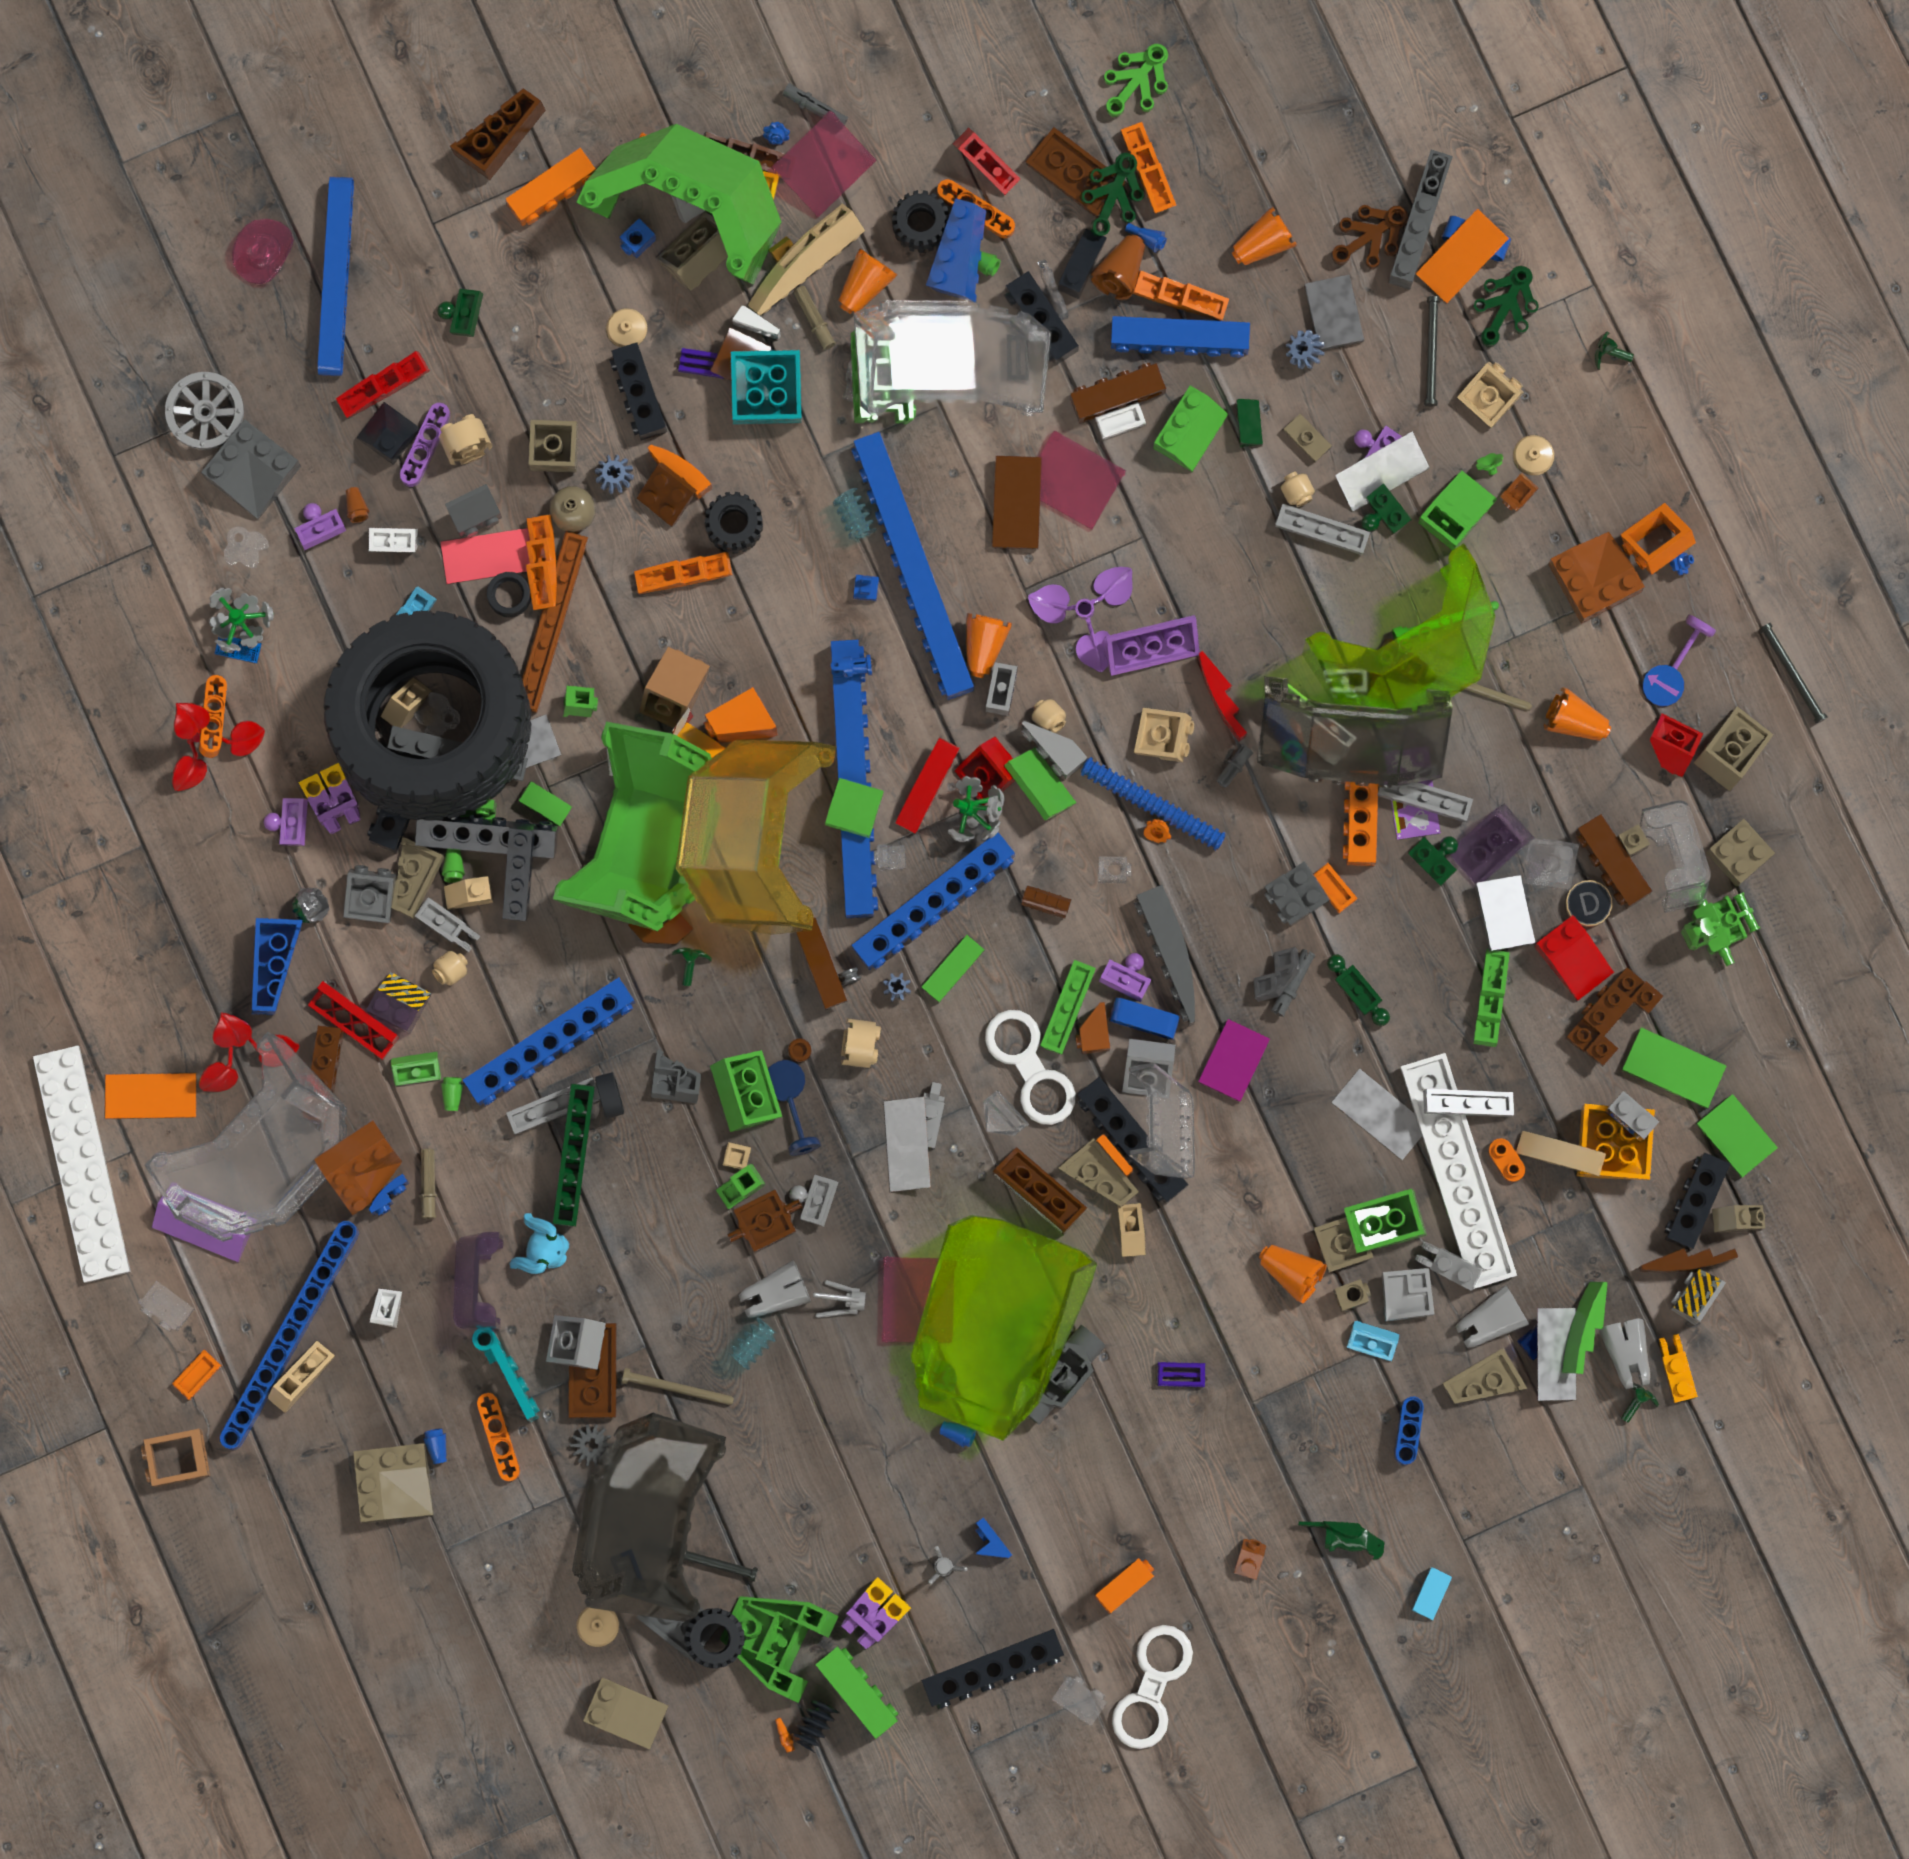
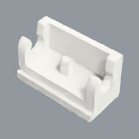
(392, 539)

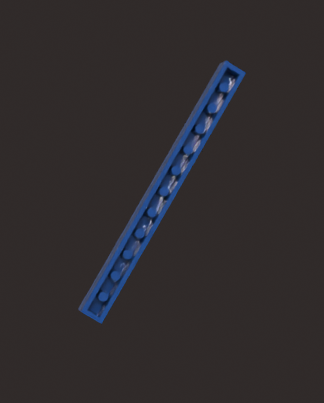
(913, 566)
(853, 767)

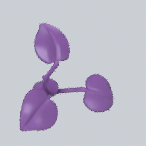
(1052, 601)

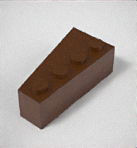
(499, 134)

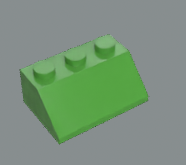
(1190, 429)
(745, 1090)

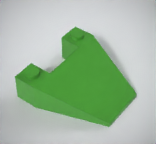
(774, 1637)

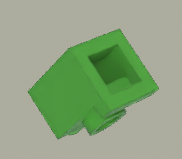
(579, 701)

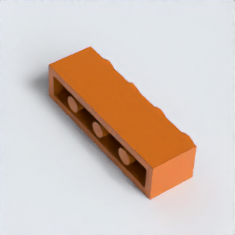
(550, 187)

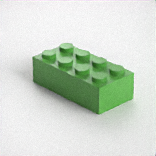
(856, 1692)

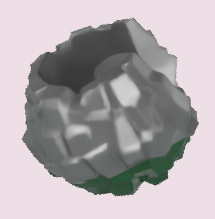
(310, 905)

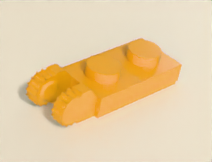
(1677, 1371)

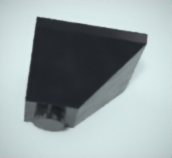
(388, 433)

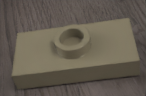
(1307, 438)

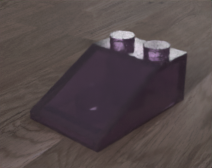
(1491, 844)

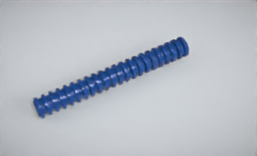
(1153, 803)

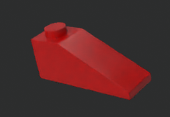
(986, 161)

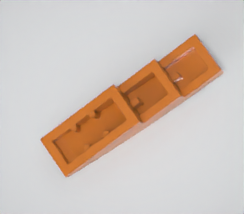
(1148, 168)
(1181, 296)
(542, 561)
(683, 573)

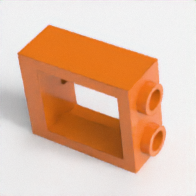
(1667, 552)
(1125, 1585)

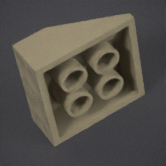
(393, 1483)

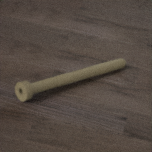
(1498, 696)
(675, 1387)

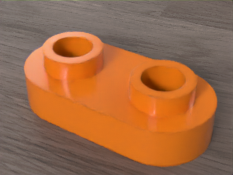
(1505, 1160)

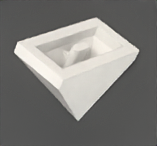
(386, 1308)

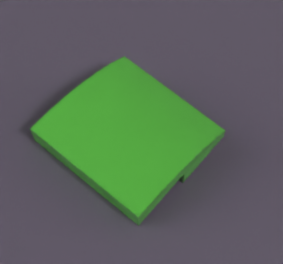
(854, 808)

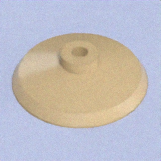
(626, 327)
(1533, 455)
(597, 1626)

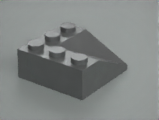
(251, 469)

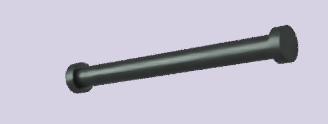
(1432, 351)
(1793, 673)
(721, 1565)

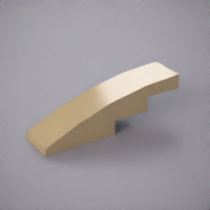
(1560, 1153)

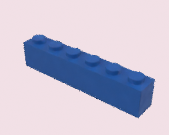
(1180, 336)

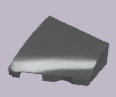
(674, 1080)

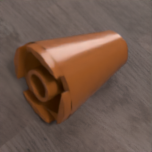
(1120, 268)

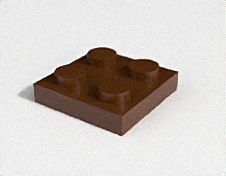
(666, 494)

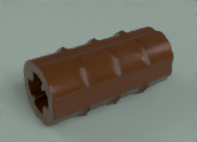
(1046, 902)

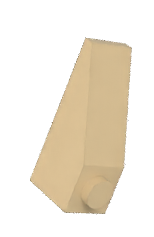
(300, 1377)

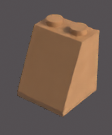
(673, 687)

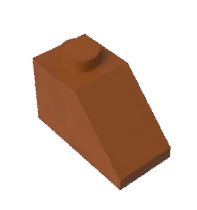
(1093, 1033)

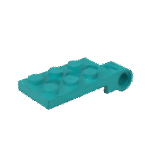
(495, 1352)

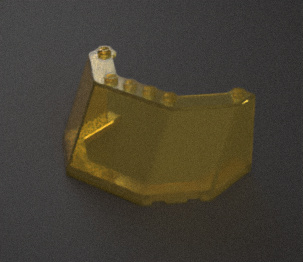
(736, 833)

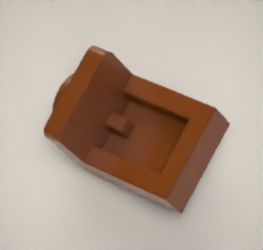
(1518, 493)
(1250, 1558)

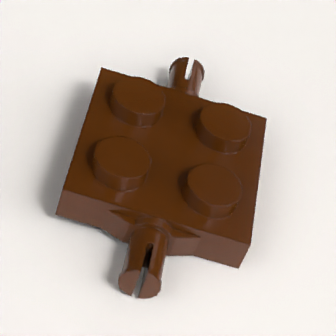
(764, 1221)

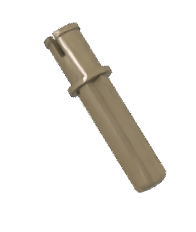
(811, 312)
(428, 1184)

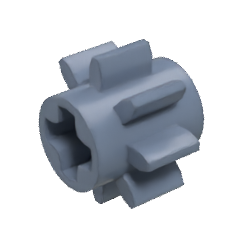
(893, 981)

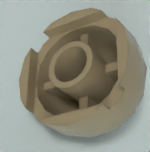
(574, 518)

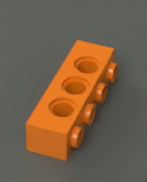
(1365, 854)

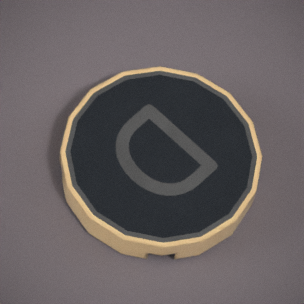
(1589, 903)

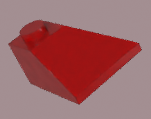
(1674, 744)

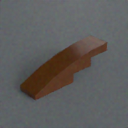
(766, 156)
(822, 966)
(1680, 1262)

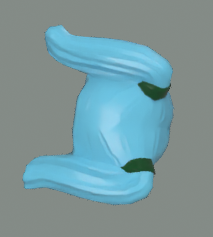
(544, 1247)

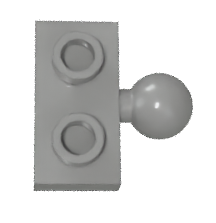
(817, 1200)

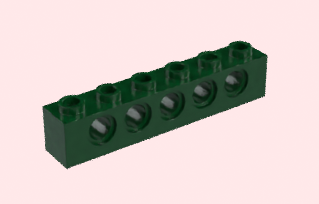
(573, 1154)

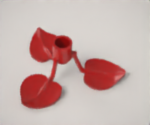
(188, 724)
(228, 1033)

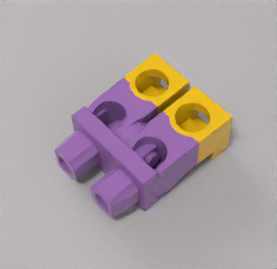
(333, 805)
(870, 1618)

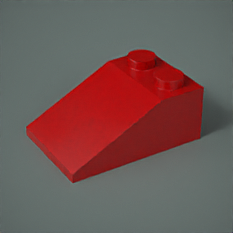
(1574, 958)

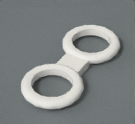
(1030, 1067)
(1152, 1686)

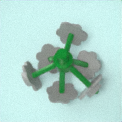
(226, 625)
(975, 813)

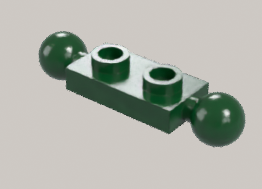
(1358, 990)

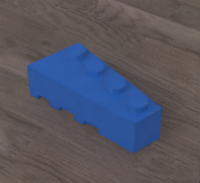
(959, 252)
(272, 958)

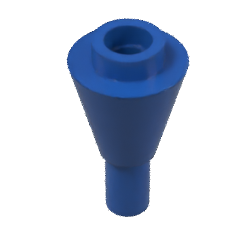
(1151, 238)

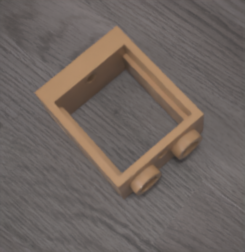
(199, 1453)

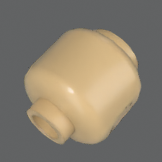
(1297, 489)
(1049, 715)
(450, 968)

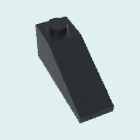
(1081, 264)

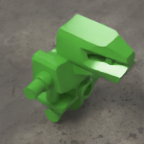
(1719, 926)

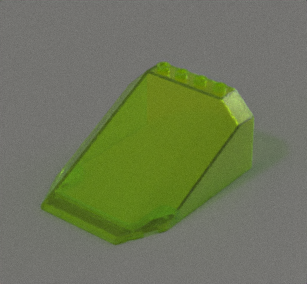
(996, 1322)

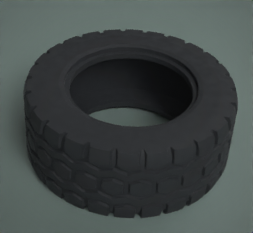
(416, 647)

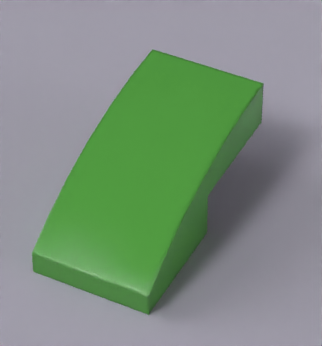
(545, 803)

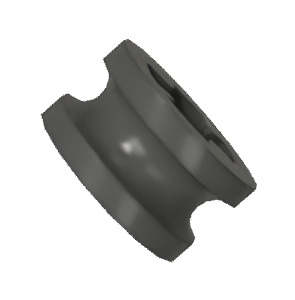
(849, 976)

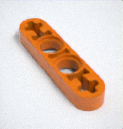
(1003, 218)
(215, 716)
(501, 1436)

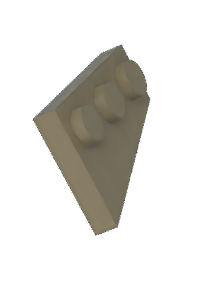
(1485, 1379)

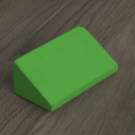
(415, 1068)

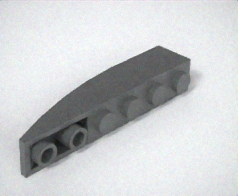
(1420, 219)
(426, 746)
(1169, 946)

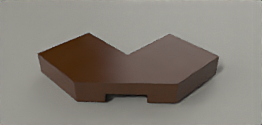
(670, 934)

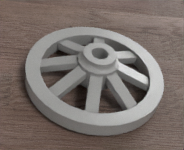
(200, 407)

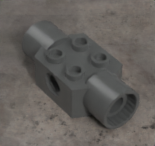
(1069, 1373)

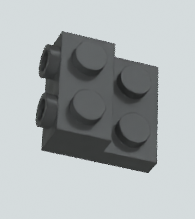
(369, 894)
(1296, 894)

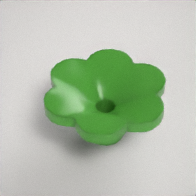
(1490, 463)

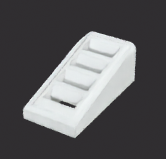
(751, 321)

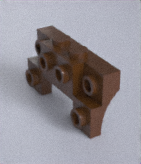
(1601, 1017)

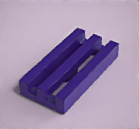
(690, 352)
(1161, 1374)

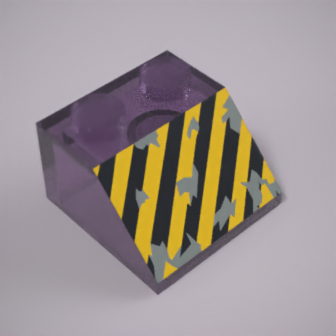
(399, 1002)

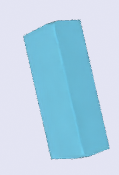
(1373, 1341)
(1431, 1593)

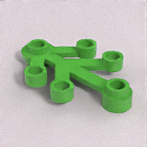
(1138, 77)

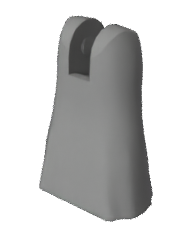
(776, 1291)
(1493, 1318)
(1628, 1350)

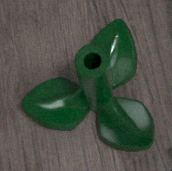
(1609, 347)
(690, 956)
(1641, 1396)

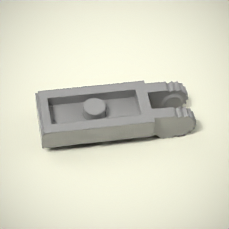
(445, 923)
(1451, 1266)

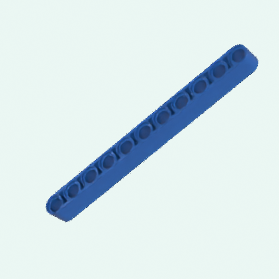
(279, 1342)

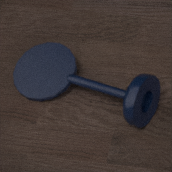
(788, 1083)

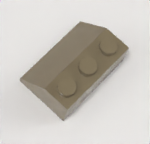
(694, 253)

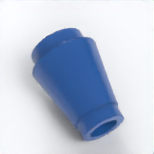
(958, 1433)
(436, 1444)

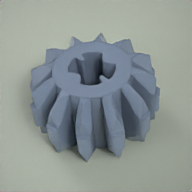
(1307, 357)
(621, 469)

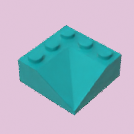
(766, 387)

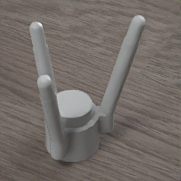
(854, 1300)
(944, 1567)

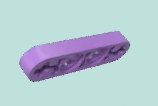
(427, 445)

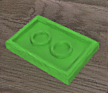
(1040, 784)
(1737, 1136)

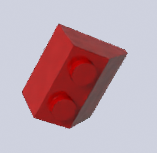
(988, 765)

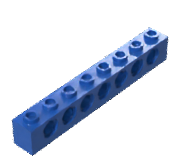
(901, 917)
(555, 1029)

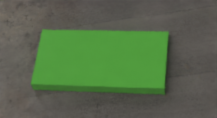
(1674, 1068)

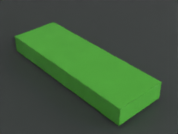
(953, 968)

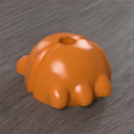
(1157, 831)

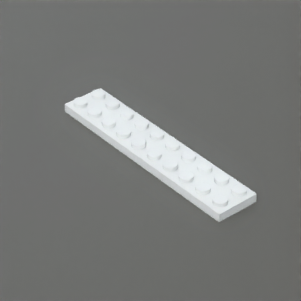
(81, 1164)
(1459, 1174)

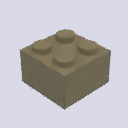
(553, 446)
(1740, 853)

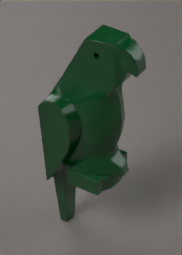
(1349, 1537)

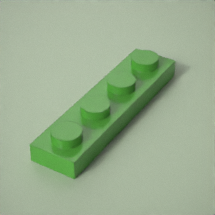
(1068, 1007)

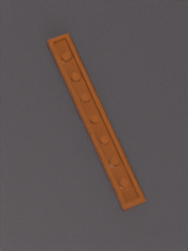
(553, 618)

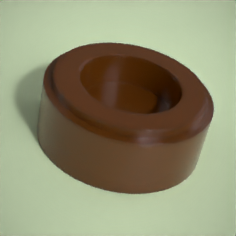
(799, 1050)

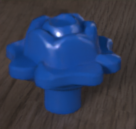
(776, 133)
(1682, 563)

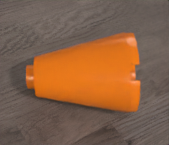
(1263, 239)
(864, 282)
(983, 642)
(1575, 717)
(1293, 1271)

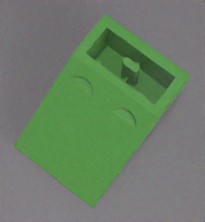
(1457, 510)

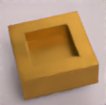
(780, 248)

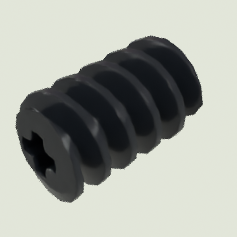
(814, 1725)

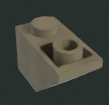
(1738, 1218)

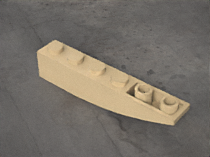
(807, 256)

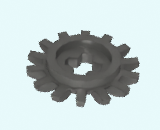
(585, 1437)

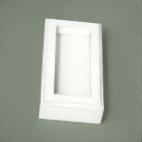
(1120, 421)

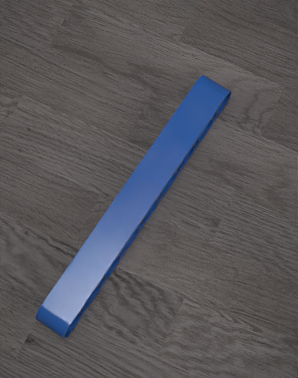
(335, 276)

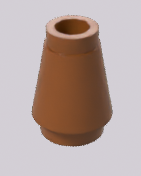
(356, 506)

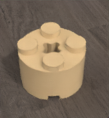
(464, 440)
(859, 1043)

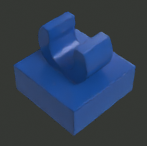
(866, 587)

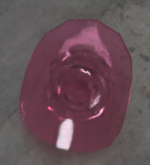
(261, 250)

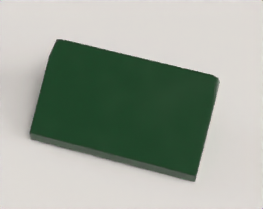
(1249, 422)

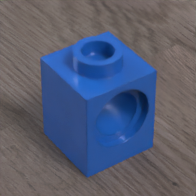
(637, 229)

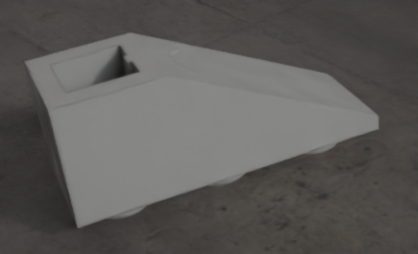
(1058, 749)

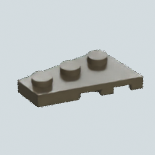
(415, 875)
(1099, 1173)

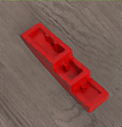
(382, 385)
(1218, 687)
(927, 785)

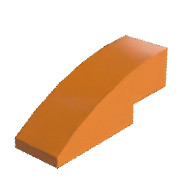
(683, 469)

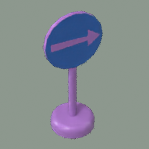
(1664, 683)

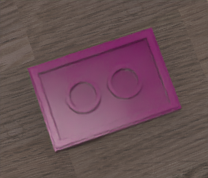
(1234, 1060)

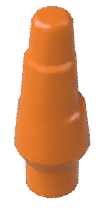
(785, 1737)

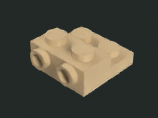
(1491, 393)
(1164, 734)

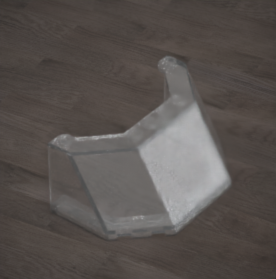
(950, 355)
(263, 1159)

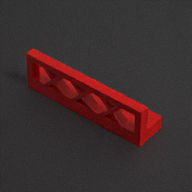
(360, 1014)

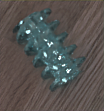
(852, 515)
(753, 1343)

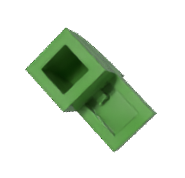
(741, 1186)

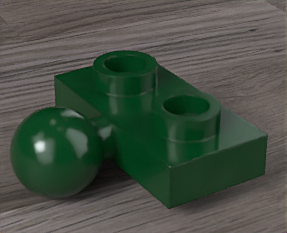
(464, 313)
(1386, 509)
(1433, 860)

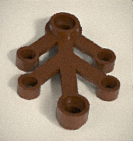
(1372, 232)

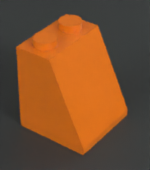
(740, 719)

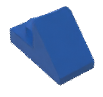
(996, 1547)

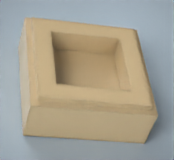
(736, 1156)

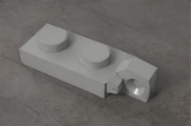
(933, 1109)

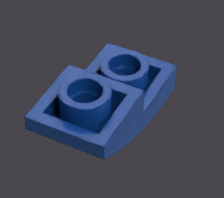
(383, 1201)

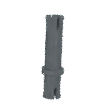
(806, 101)
(1290, 992)

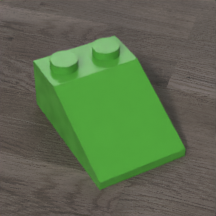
(1385, 1221)

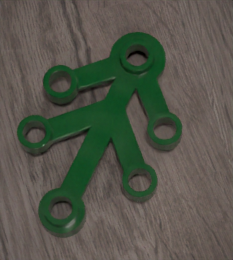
(1115, 191)
(1508, 302)

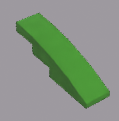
(1491, 998)
(1582, 1331)

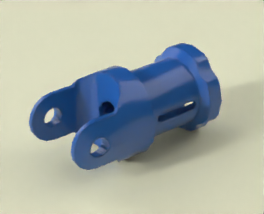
(848, 667)

